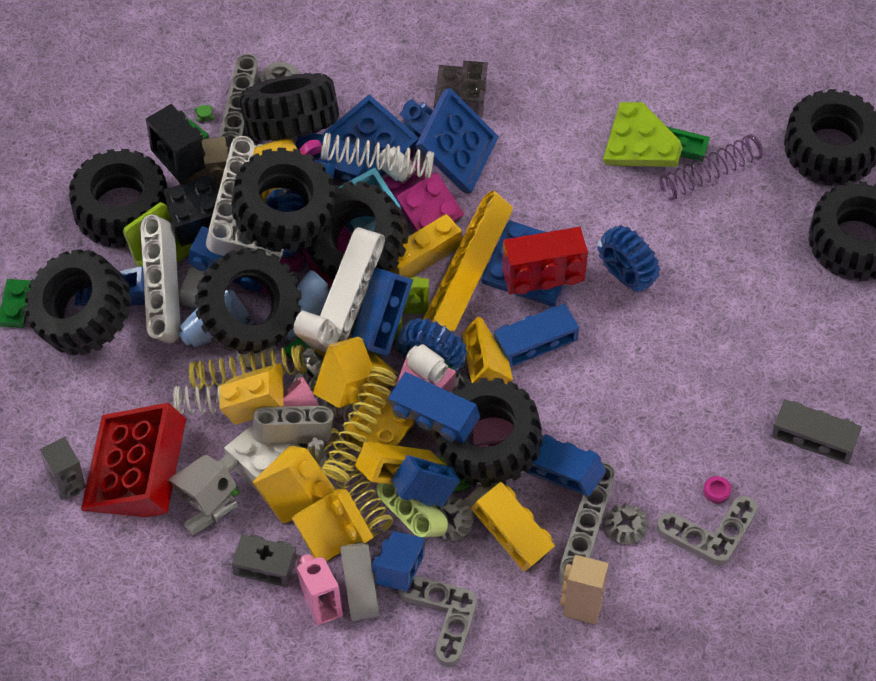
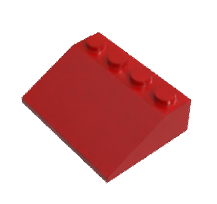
(134, 461)

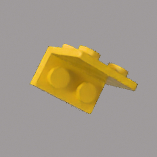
(388, 430)
(331, 524)

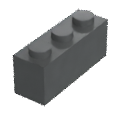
(816, 431)

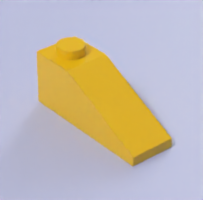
(484, 354)

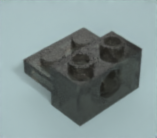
(472, 80)

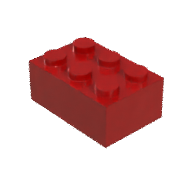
(544, 260)

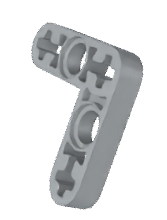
(710, 541)
(454, 614)

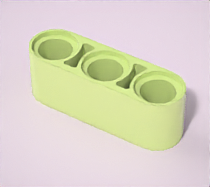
(418, 517)

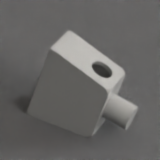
(206, 482)

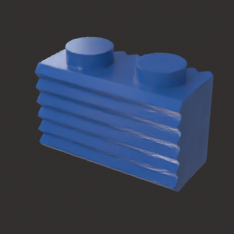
(424, 481)
(399, 560)

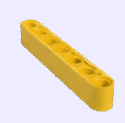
(469, 261)

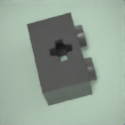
(63, 468)
(250, 561)

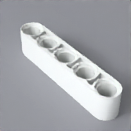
(162, 290)

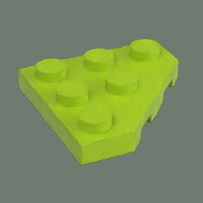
(641, 139)

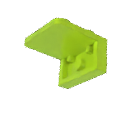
(133, 235)
(417, 300)

